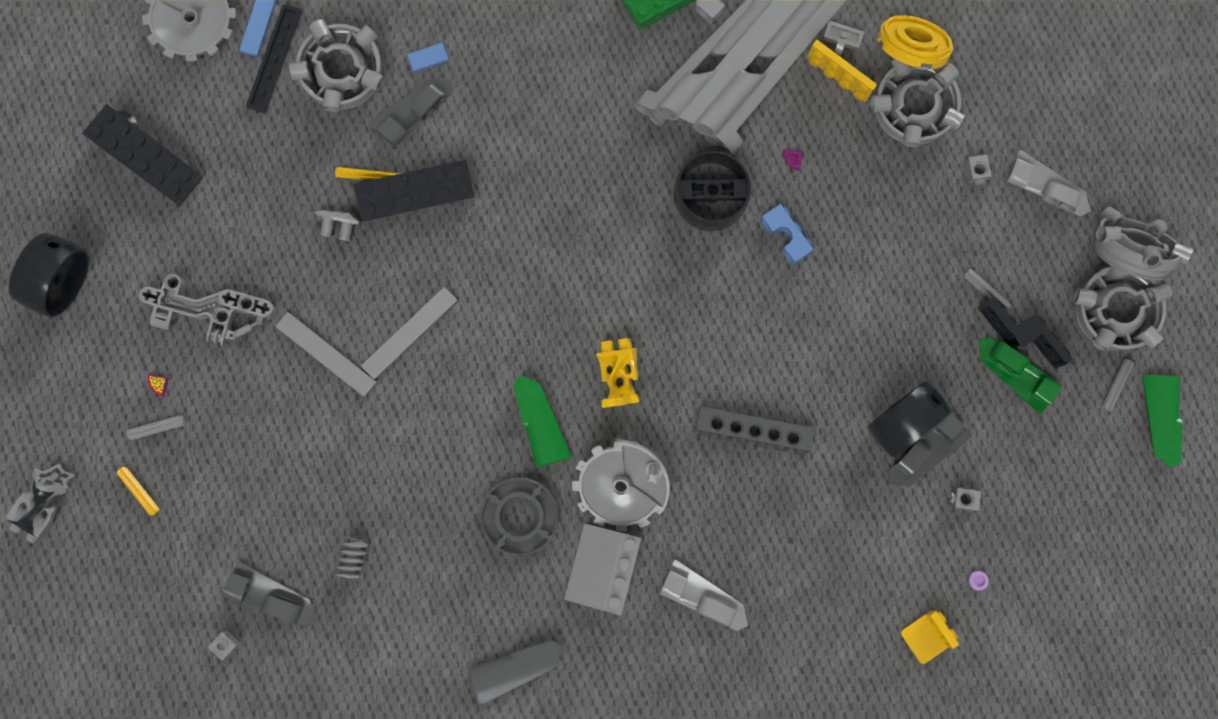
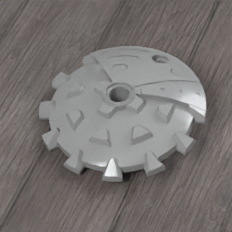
(177, 36)
(622, 505)

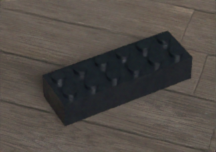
(142, 155)
(414, 190)

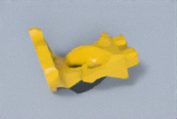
(619, 362)

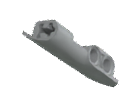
(1052, 187)
(703, 597)

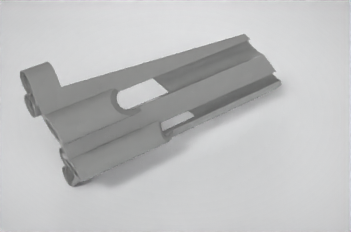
(725, 97)

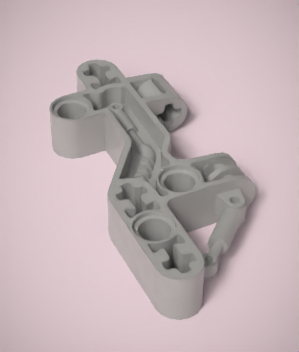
(172, 302)

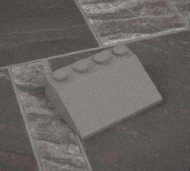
(602, 569)

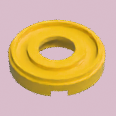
(934, 45)

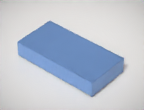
(428, 57)

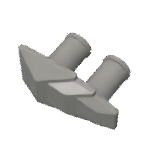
(347, 219)

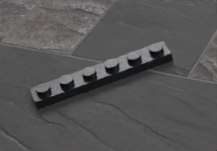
(273, 58)

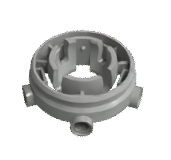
(940, 80)
(333, 89)
(1137, 248)
(1108, 330)

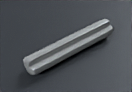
(985, 288)
(1117, 385)
(155, 427)

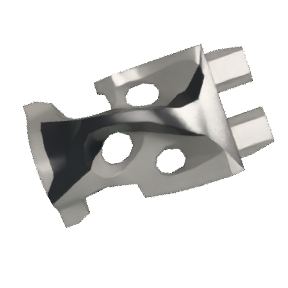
(42, 490)

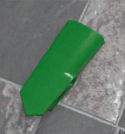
(1016, 372)
(540, 424)
(1166, 426)

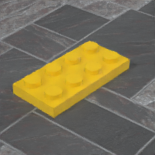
(837, 68)

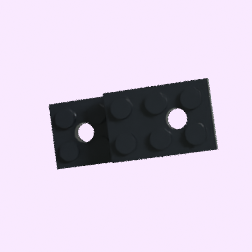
(1030, 330)

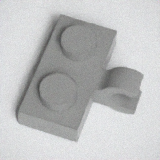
(843, 37)

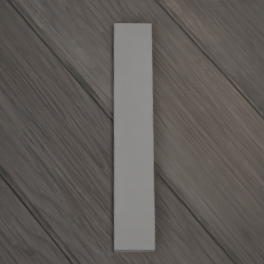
(409, 333)
(326, 354)

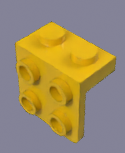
(929, 636)

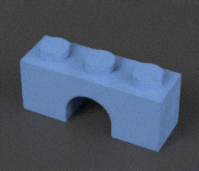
(779, 220)

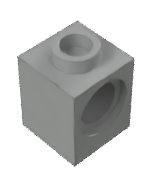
(709, 9)
(977, 162)
(972, 496)
(224, 646)

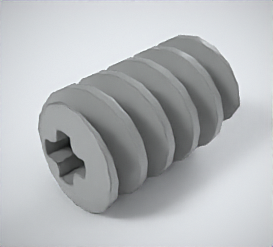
(352, 558)

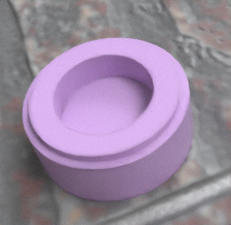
(978, 580)

